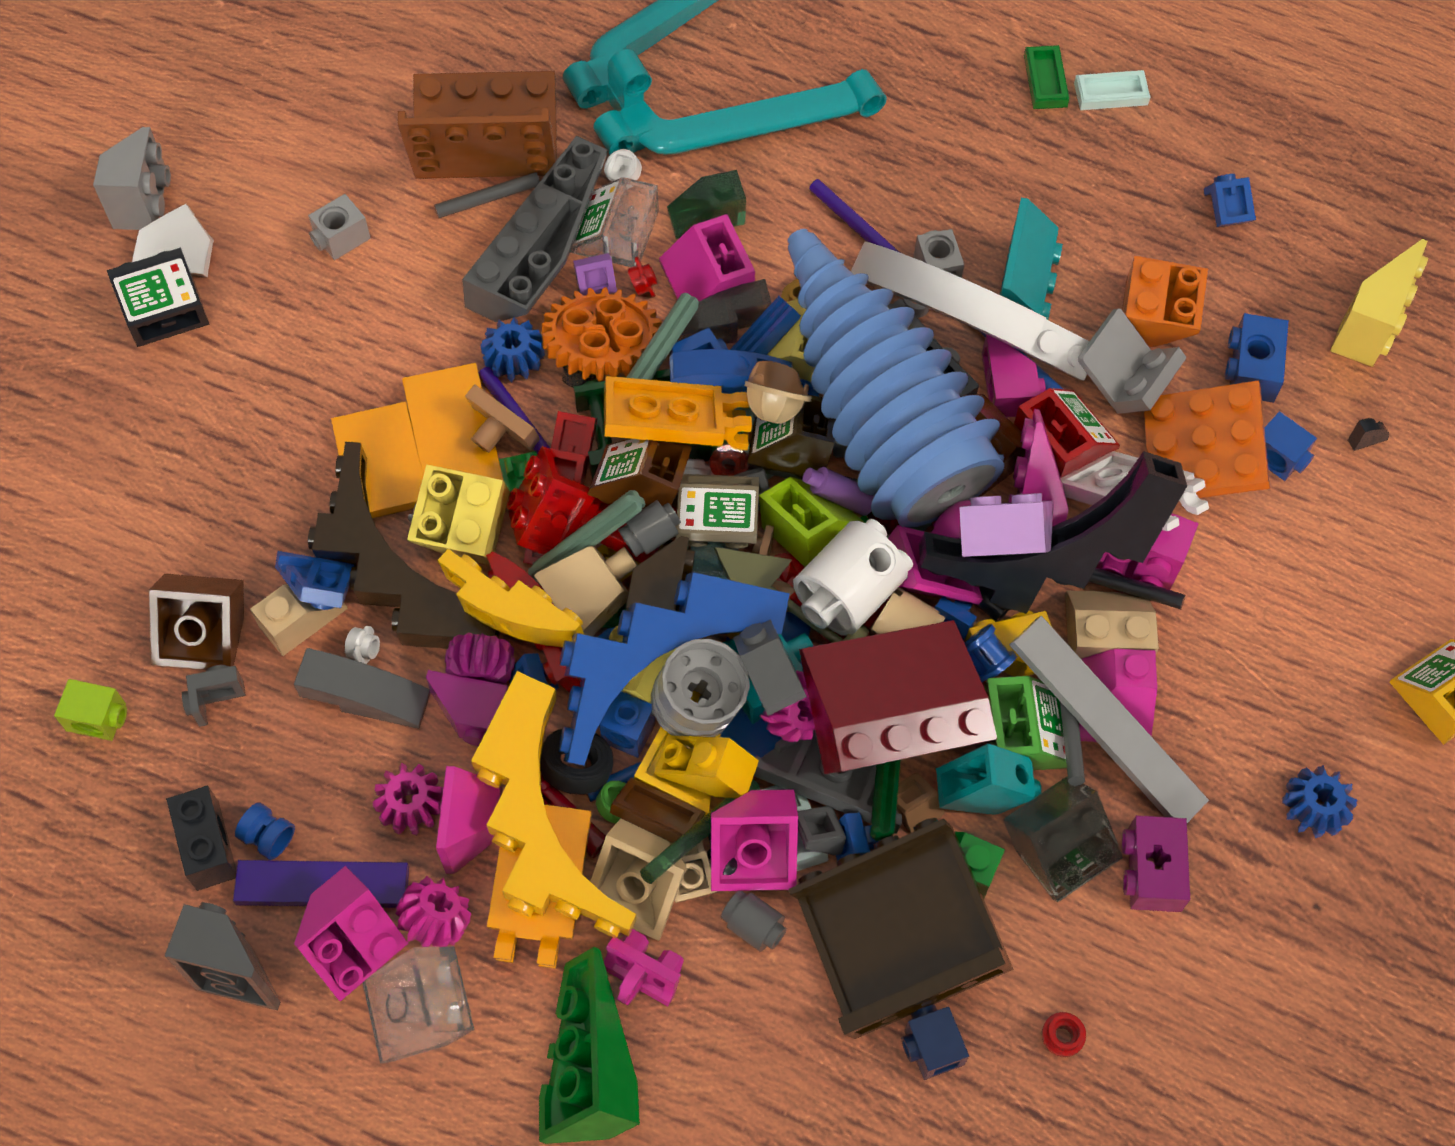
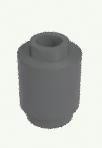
(650, 528)
(754, 921)

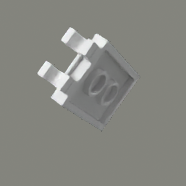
(1099, 477)

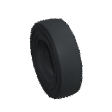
(573, 779)

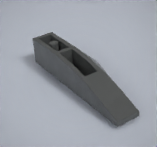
(536, 238)

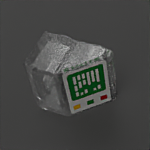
(618, 221)

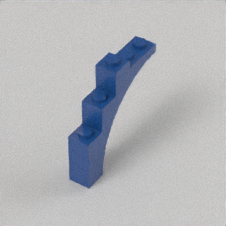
(606, 666)

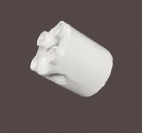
(851, 577)

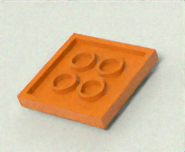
(1213, 435)

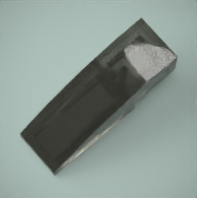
(730, 311)

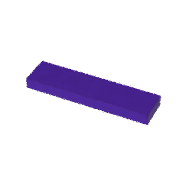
(294, 881)

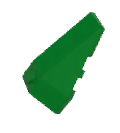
(592, 1072)

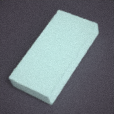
(1112, 90)

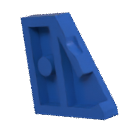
(315, 579)

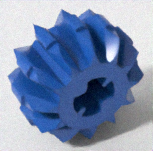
(512, 349)
(1328, 816)

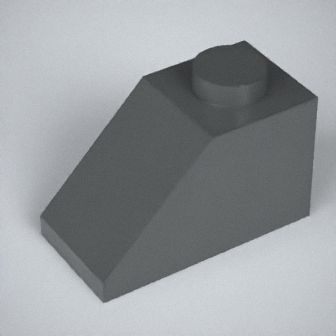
(769, 666)

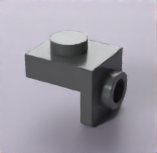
(212, 686)

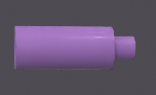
(838, 490)

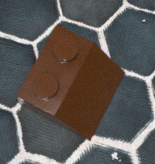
(195, 621)

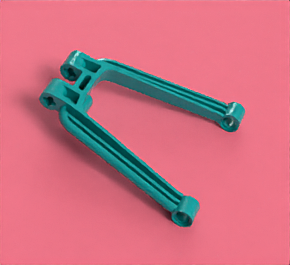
(621, 78)

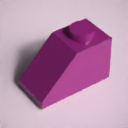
(466, 703)

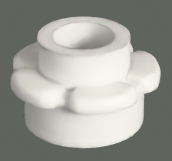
(362, 644)

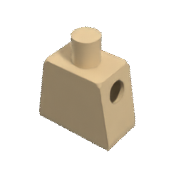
(589, 585)

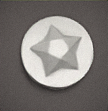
(622, 164)

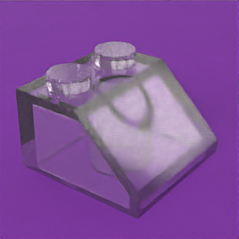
(417, 1003)

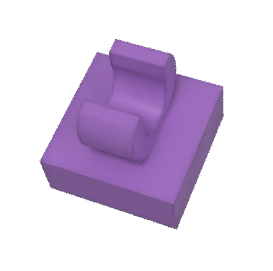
(595, 273)

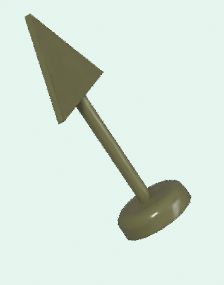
(763, 572)

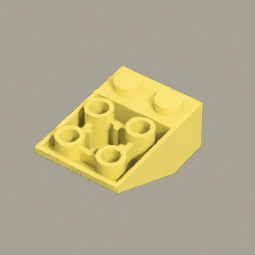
(1380, 308)

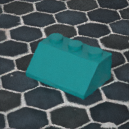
(1030, 259)

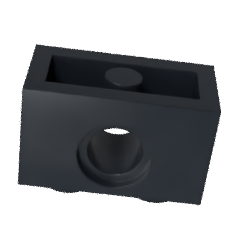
(202, 838)

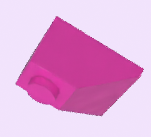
(923, 581)
(1131, 679)
(464, 818)
(761, 836)

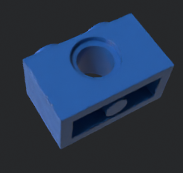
(1267, 341)

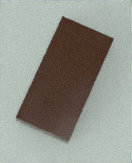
(654, 810)

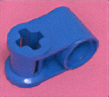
(988, 653)

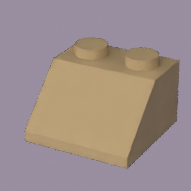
(1109, 621)

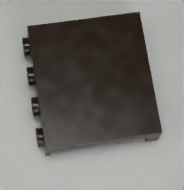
(901, 927)

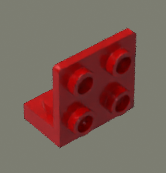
(546, 505)

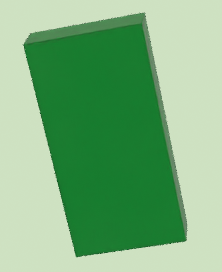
(1046, 77)

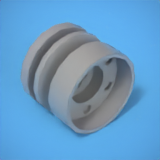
(711, 671)

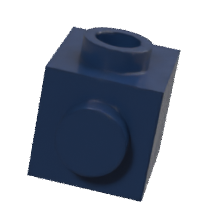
(934, 1041)

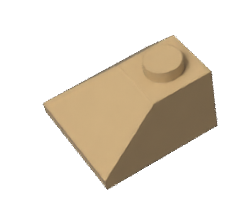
(619, 877)

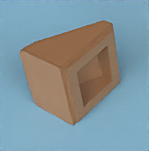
(917, 801)

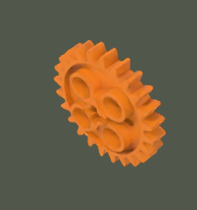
(598, 332)

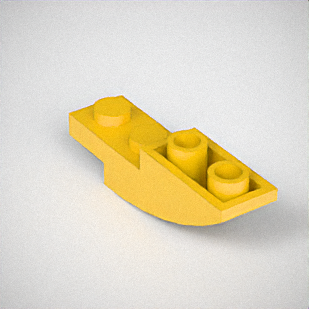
(513, 611)

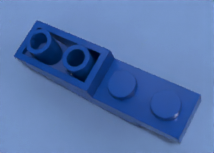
(720, 368)

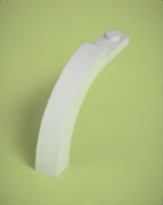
(972, 306)

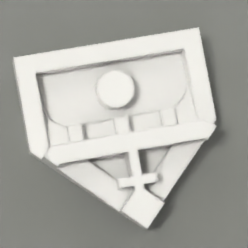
(174, 231)

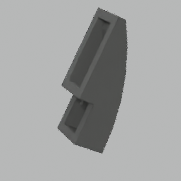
(361, 689)

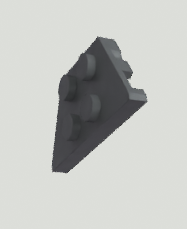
(800, 769)

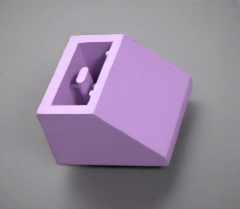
(1006, 527)

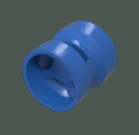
(264, 831)

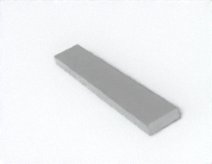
(1108, 721)

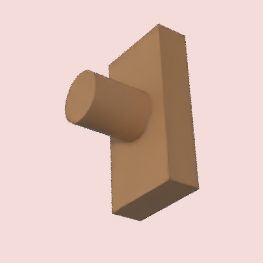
(498, 422)

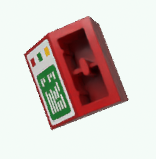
(1071, 427)

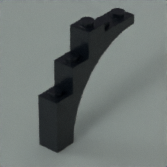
(1120, 524)

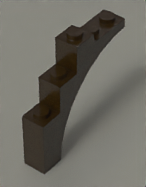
(379, 577)

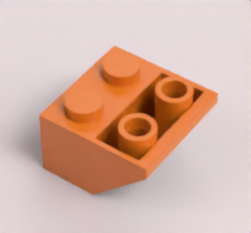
(1164, 299)

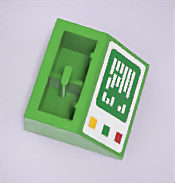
(1027, 720)

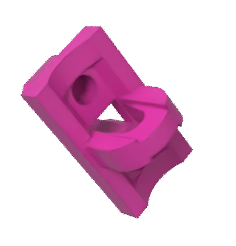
(629, 963)

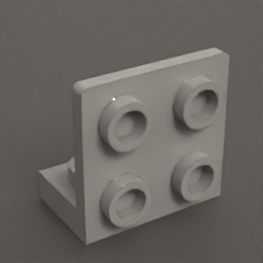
(1126, 367)

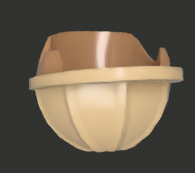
(775, 392)

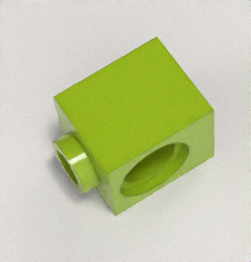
(91, 710)

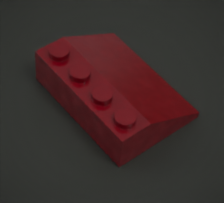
(895, 696)

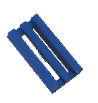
(768, 328)

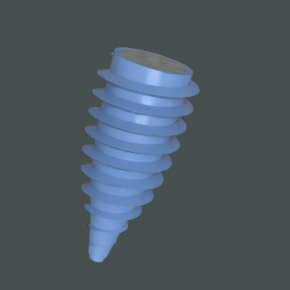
(889, 394)

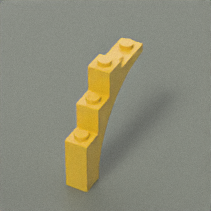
(543, 870)

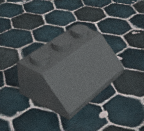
(218, 957)

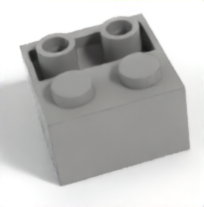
(132, 181)

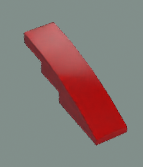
(569, 448)

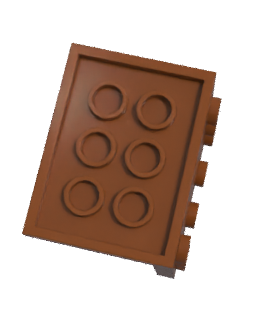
(481, 124)

